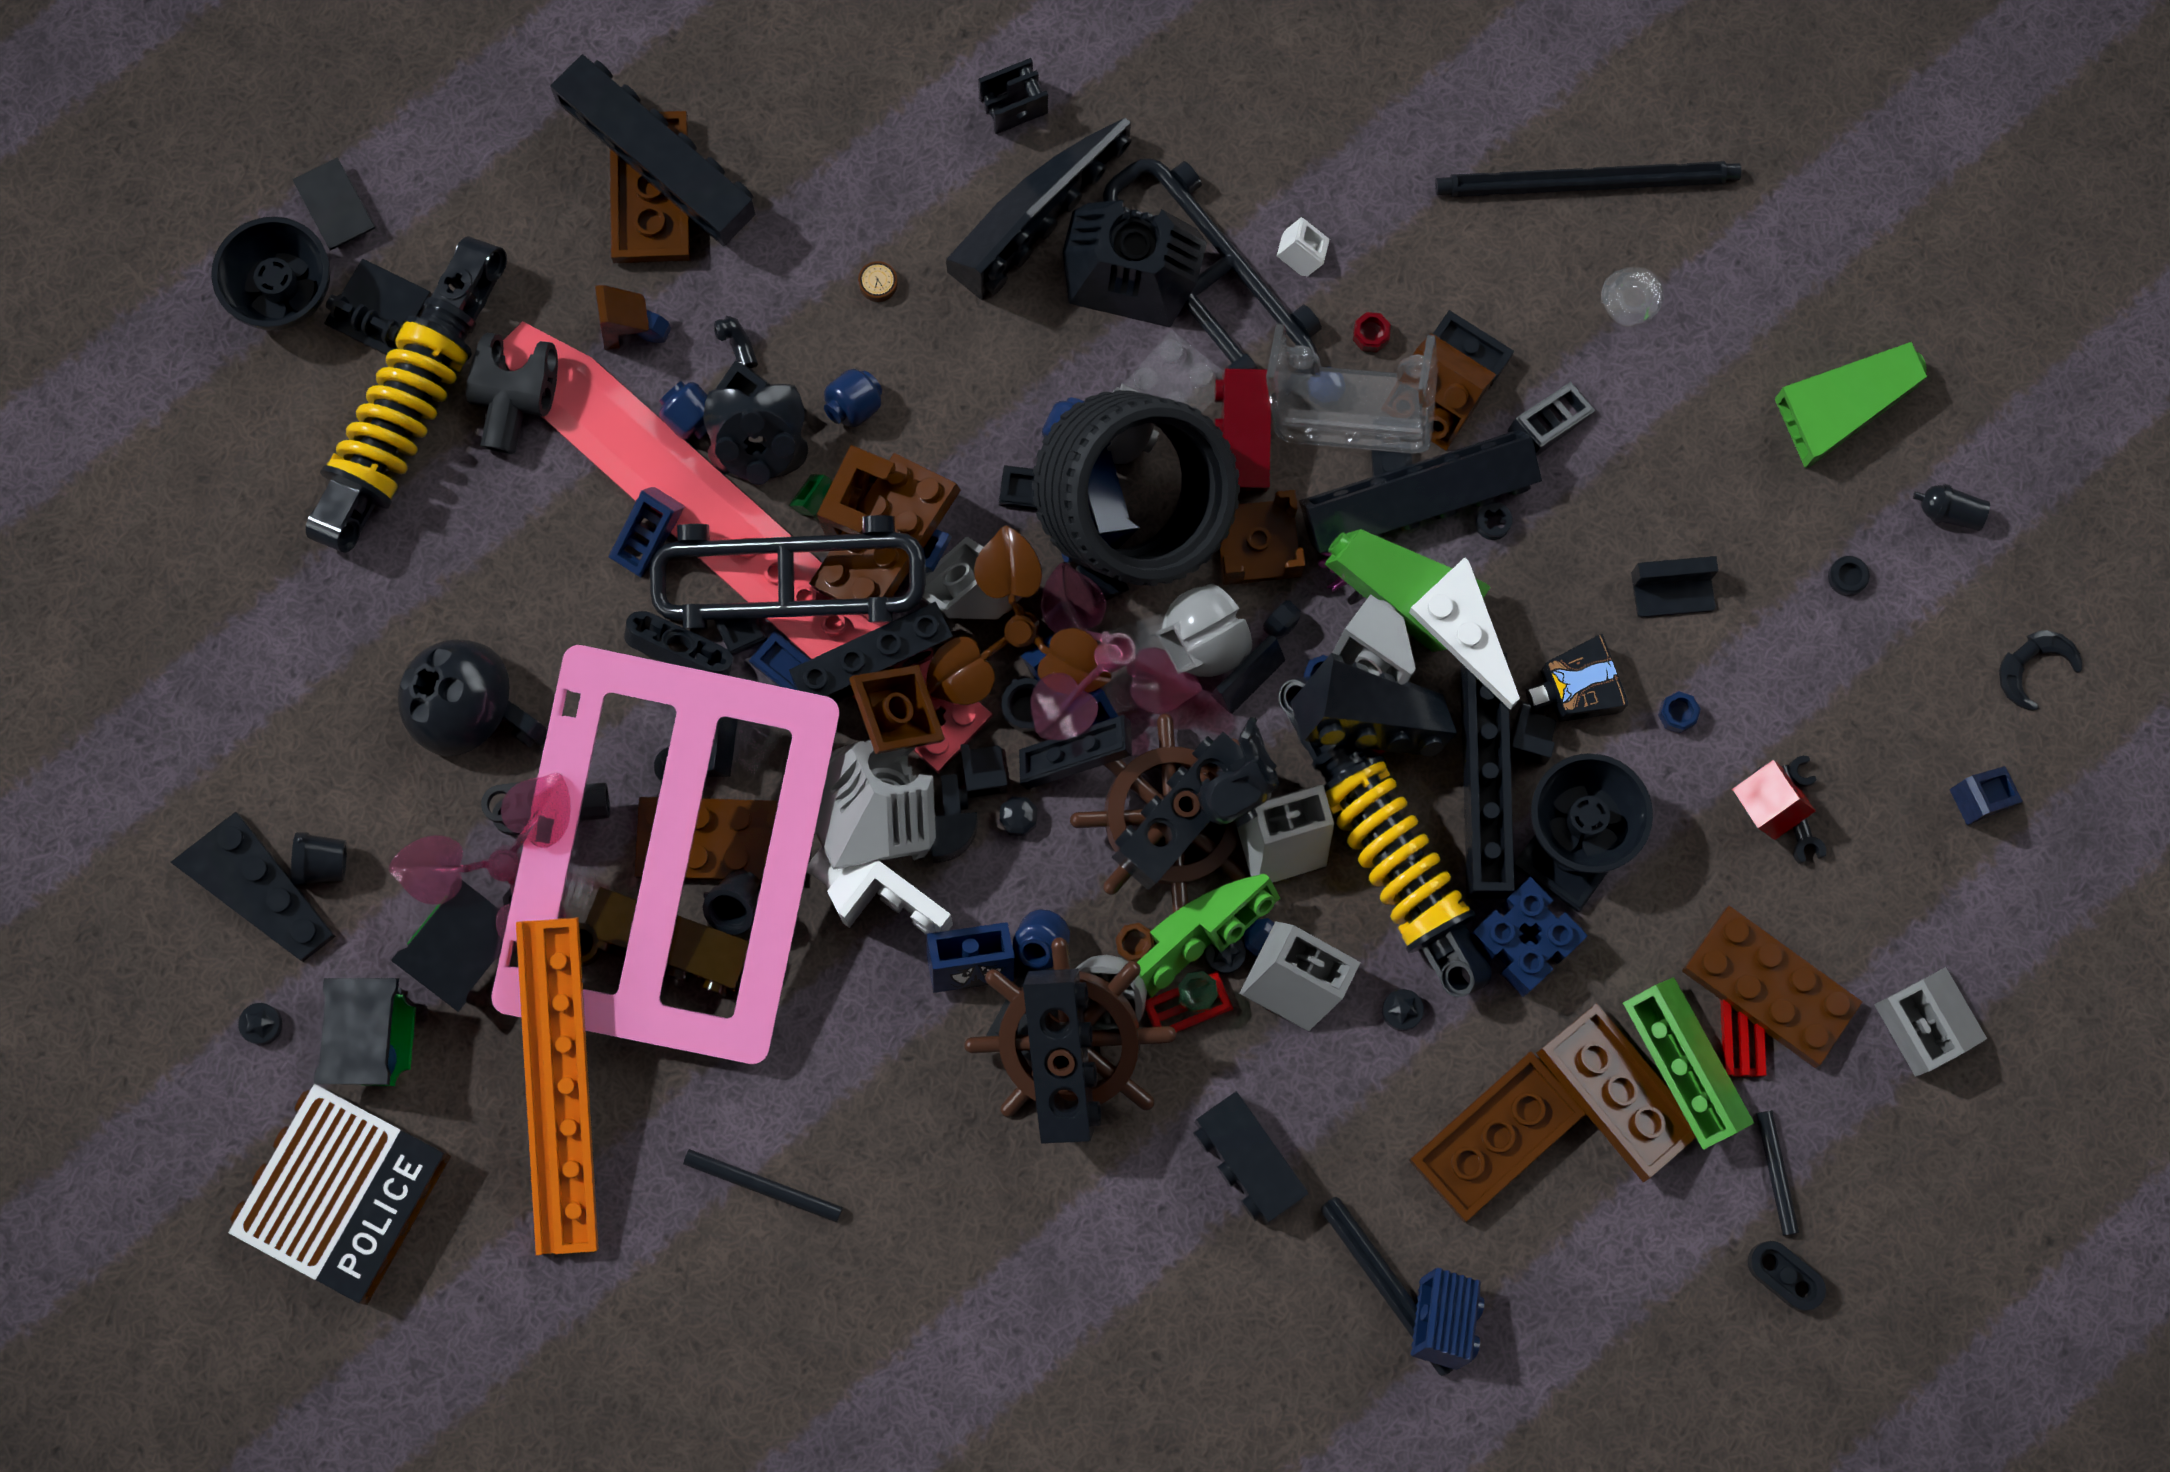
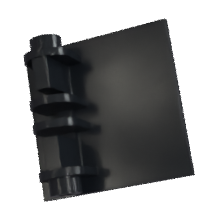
(374, 306)

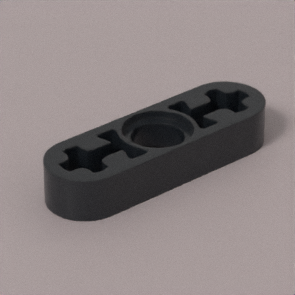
(657, 627)

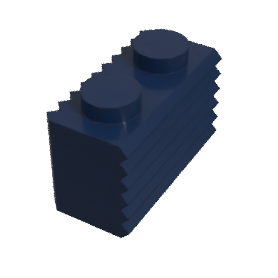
(1447, 1319)

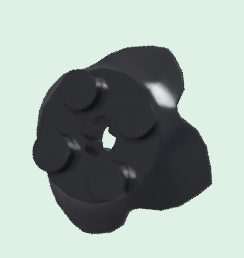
(773, 414)

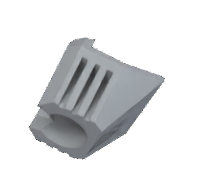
(874, 807)

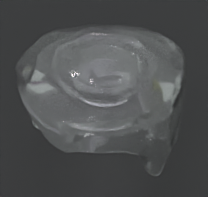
(1632, 296)

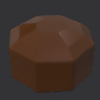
(1134, 942)

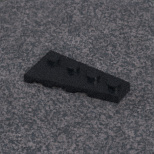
(251, 882)

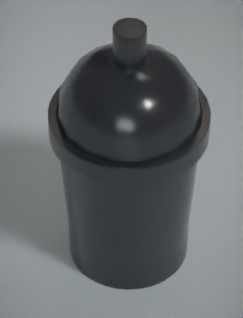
(1955, 506)

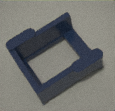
(1108, 504)

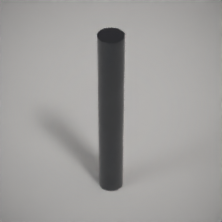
(1777, 1173)

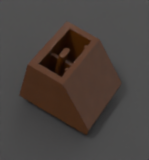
(1458, 390)

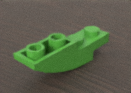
(1210, 919)

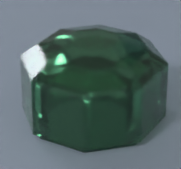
(1197, 991)

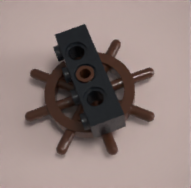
(1171, 816)
(1062, 1051)

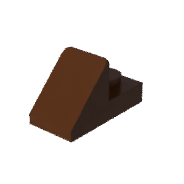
(620, 314)

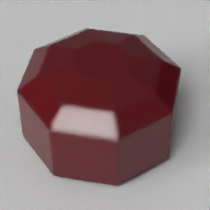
(1371, 332)

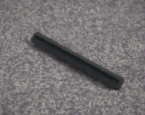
(1374, 1266)

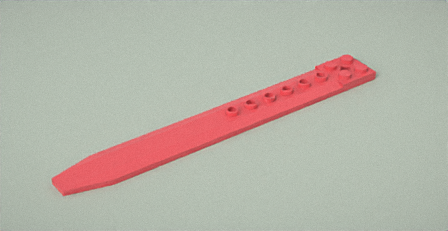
(643, 453)

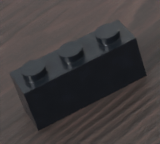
(1249, 1159)

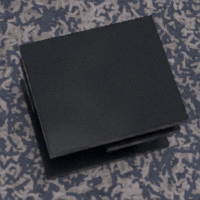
(1019, 83)

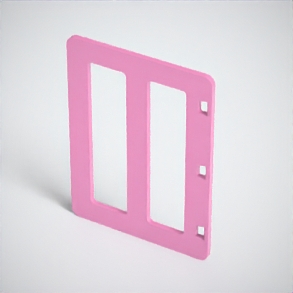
(542, 872)

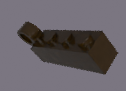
(693, 951)

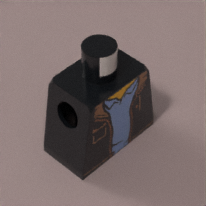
(1580, 683)

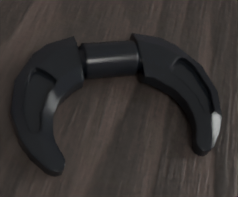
(2012, 670)

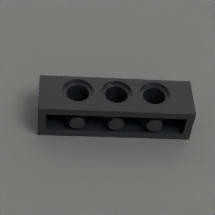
(893, 646)

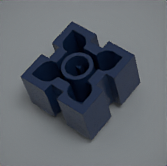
(1552, 937)

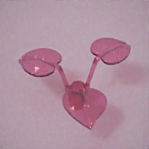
(1063, 707)
(432, 867)

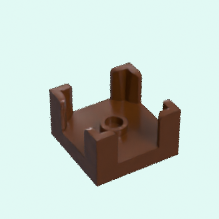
(848, 490)
(1263, 542)

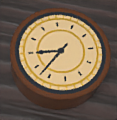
(877, 281)

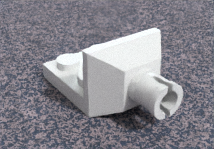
(856, 886)

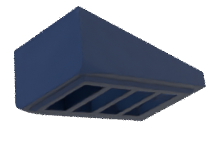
(671, 512)

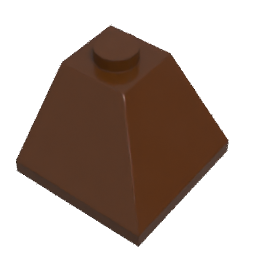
(896, 709)

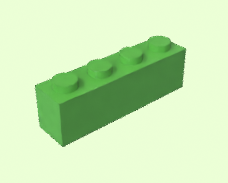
(1688, 1063)

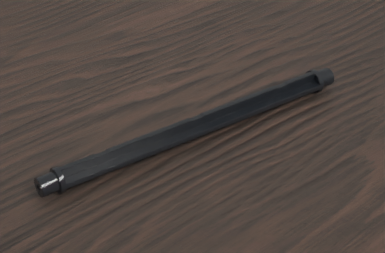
(1588, 179)

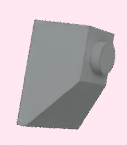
(956, 589)
(1378, 640)

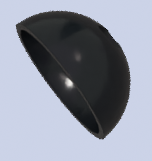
(262, 258)
(453, 696)
(1595, 792)

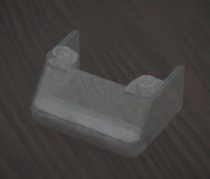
(1352, 405)

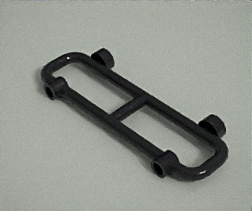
(1181, 184)
(877, 534)

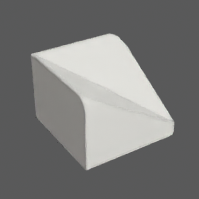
(1303, 247)

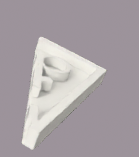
(1461, 623)

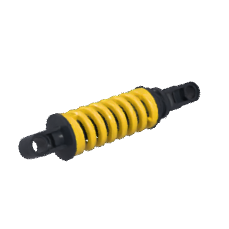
(403, 396)
(1390, 847)

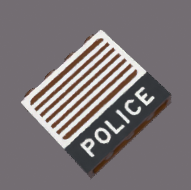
(338, 1194)

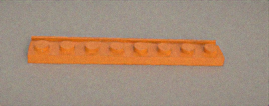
(557, 1086)

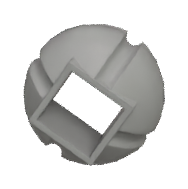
(1204, 632)

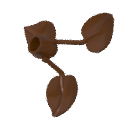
(1012, 569)

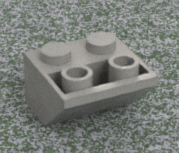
(1289, 834)
(1298, 976)
(1930, 1022)

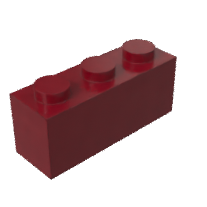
(1246, 424)

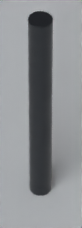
(763, 1185)

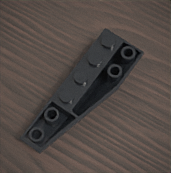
(1031, 209)

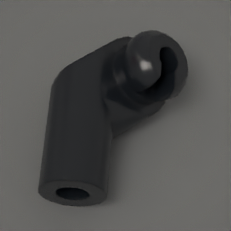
(742, 347)

